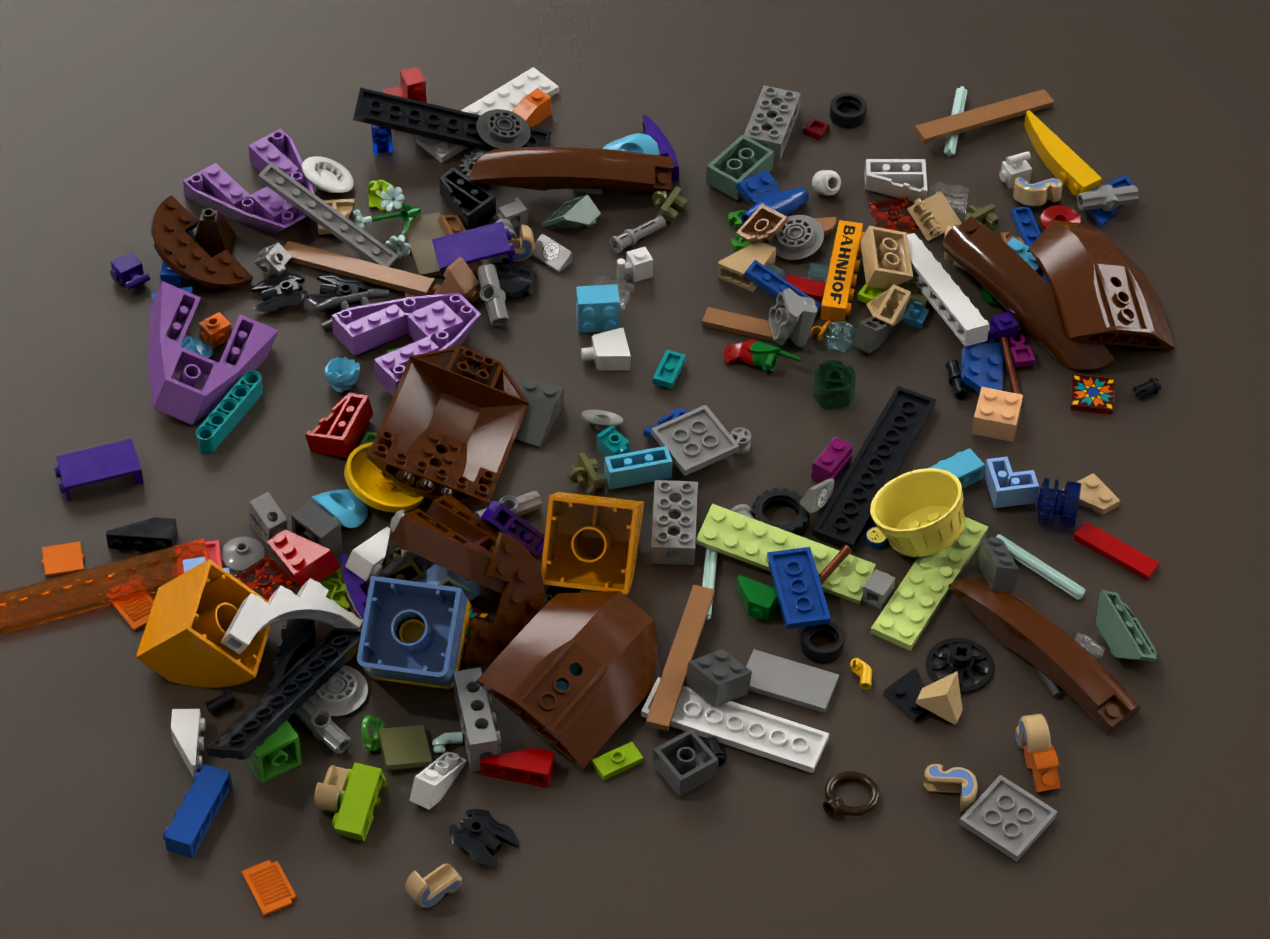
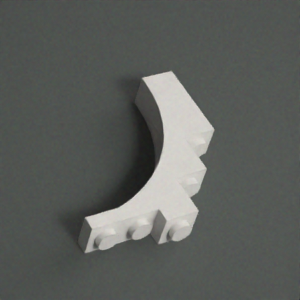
(284, 605)

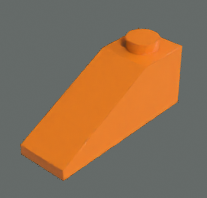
(534, 107)

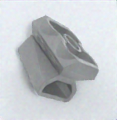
(792, 318)

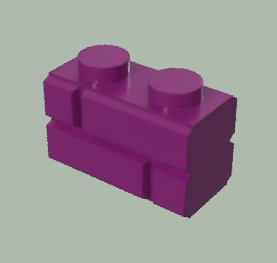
(832, 460)

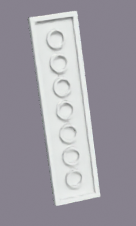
(504, 98)
(747, 729)

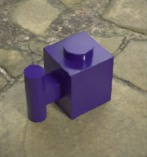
(128, 271)
(1003, 326)

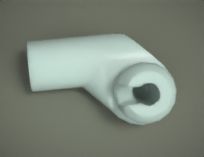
(446, 738)

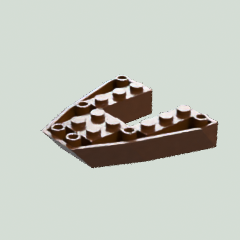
(450, 538)

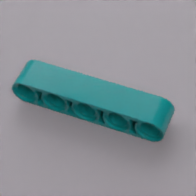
(229, 412)

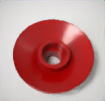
(1059, 213)

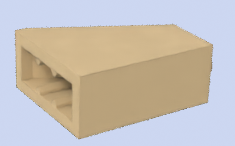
(734, 266)

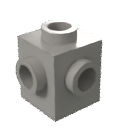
(272, 259)

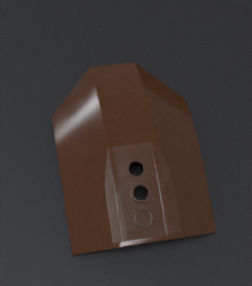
(1080, 271)
(456, 404)
(618, 663)

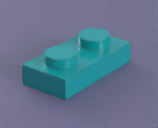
(669, 369)

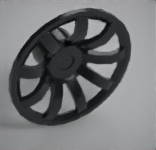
(960, 660)

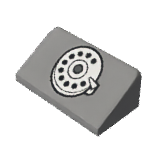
(552, 253)
(818, 496)

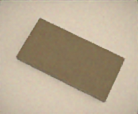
(420, 237)

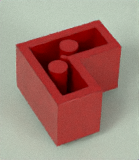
(412, 85)

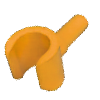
(819, 330)

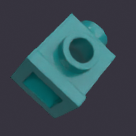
(612, 442)

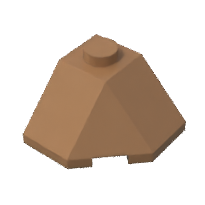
(762, 224)
(460, 280)

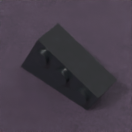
(467, 199)

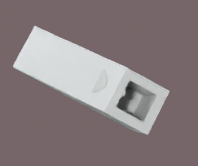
(186, 735)
(436, 779)

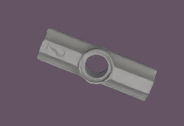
(1107, 197)
(492, 295)
(519, 505)
(323, 727)

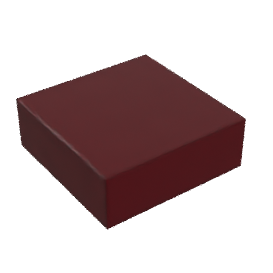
(816, 129)

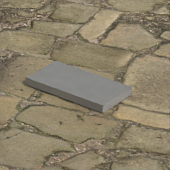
(791, 681)

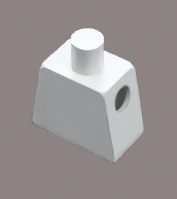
(609, 351)

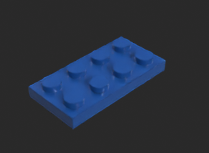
(798, 588)

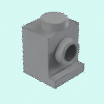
(515, 212)

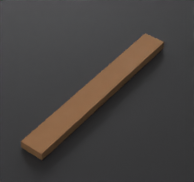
(983, 116)
(360, 269)
(679, 656)

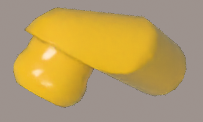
(863, 671)

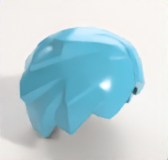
(342, 373)

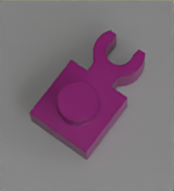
(1021, 353)

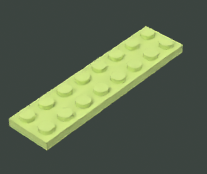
(752, 539)
(926, 588)

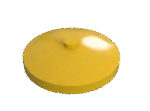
(374, 486)

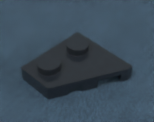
(905, 693)

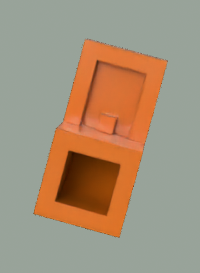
(1044, 768)

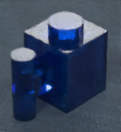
(381, 139)

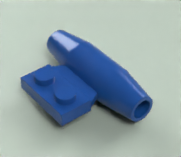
(764, 190)

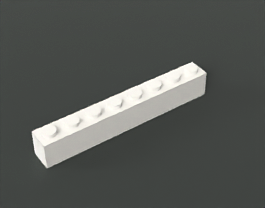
(946, 295)

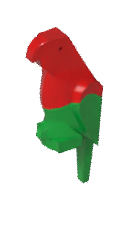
(757, 354)

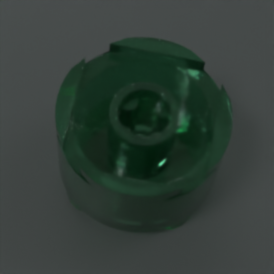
(834, 384)

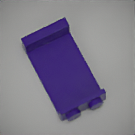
(473, 245)
(97, 465)

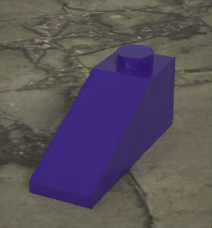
(508, 522)

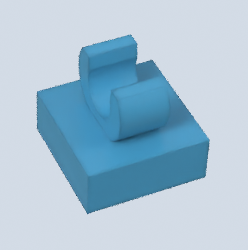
(915, 315)

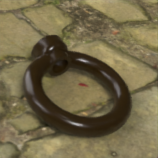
(834, 805)

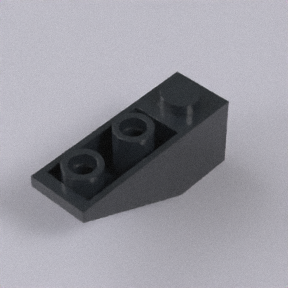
(144, 535)

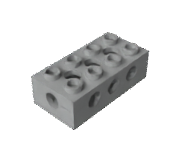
(774, 102)
(674, 545)
(470, 697)

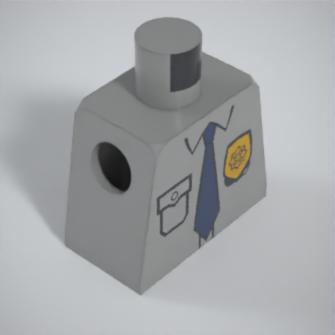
(266, 517)

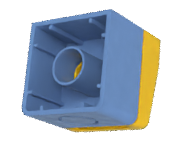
(413, 632)

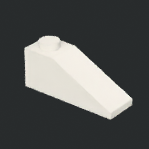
(368, 557)

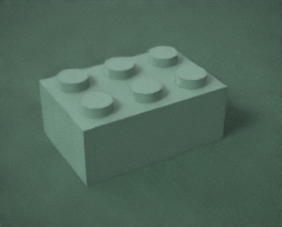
(737, 163)

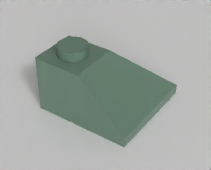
(574, 214)

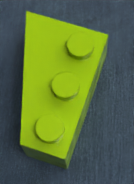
(359, 801)

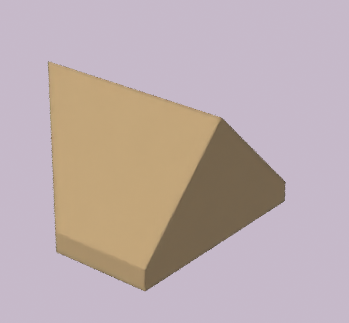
(890, 305)
(943, 698)

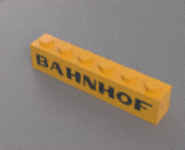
(841, 272)

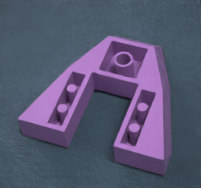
(264, 208)
(430, 320)
(189, 383)

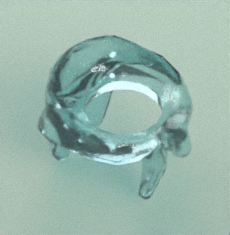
(838, 340)

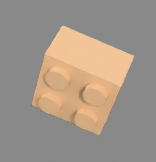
(997, 414)

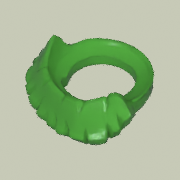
(376, 723)

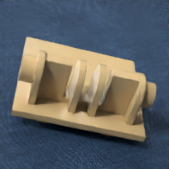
(933, 215)

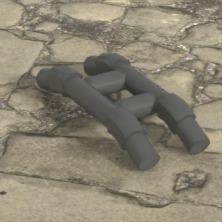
(344, 300)

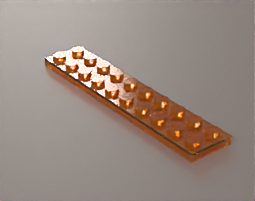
(95, 586)

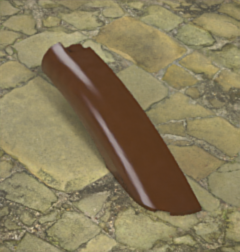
(574, 169)
(1021, 293)
(1050, 650)

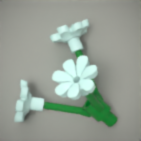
(392, 200)

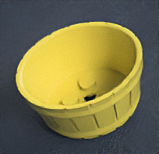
(920, 511)

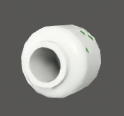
(826, 182)

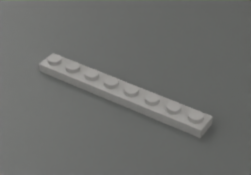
(326, 216)

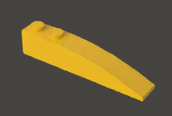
(1059, 158)

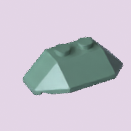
(1122, 629)

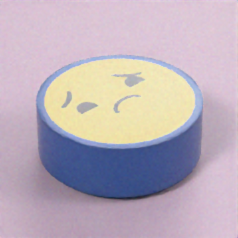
(875, 538)

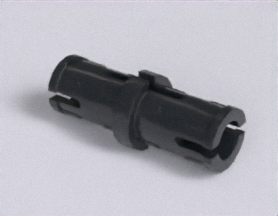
(955, 379)

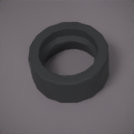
(848, 120)
(823, 655)

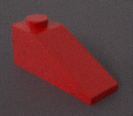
(522, 766)

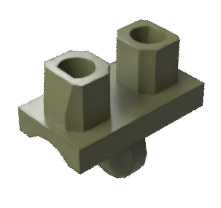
(662, 200)
(983, 215)
(585, 474)

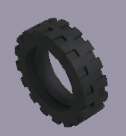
(783, 498)

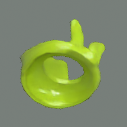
(374, 194)

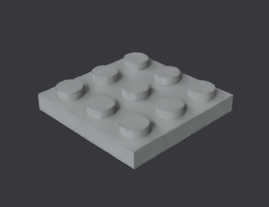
(695, 440)
(1008, 818)

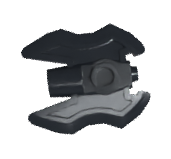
(337, 286)
(279, 292)
(482, 835)

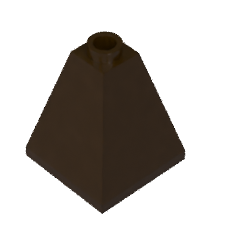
(214, 233)

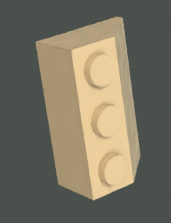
(885, 257)

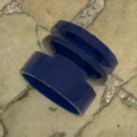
(1059, 502)

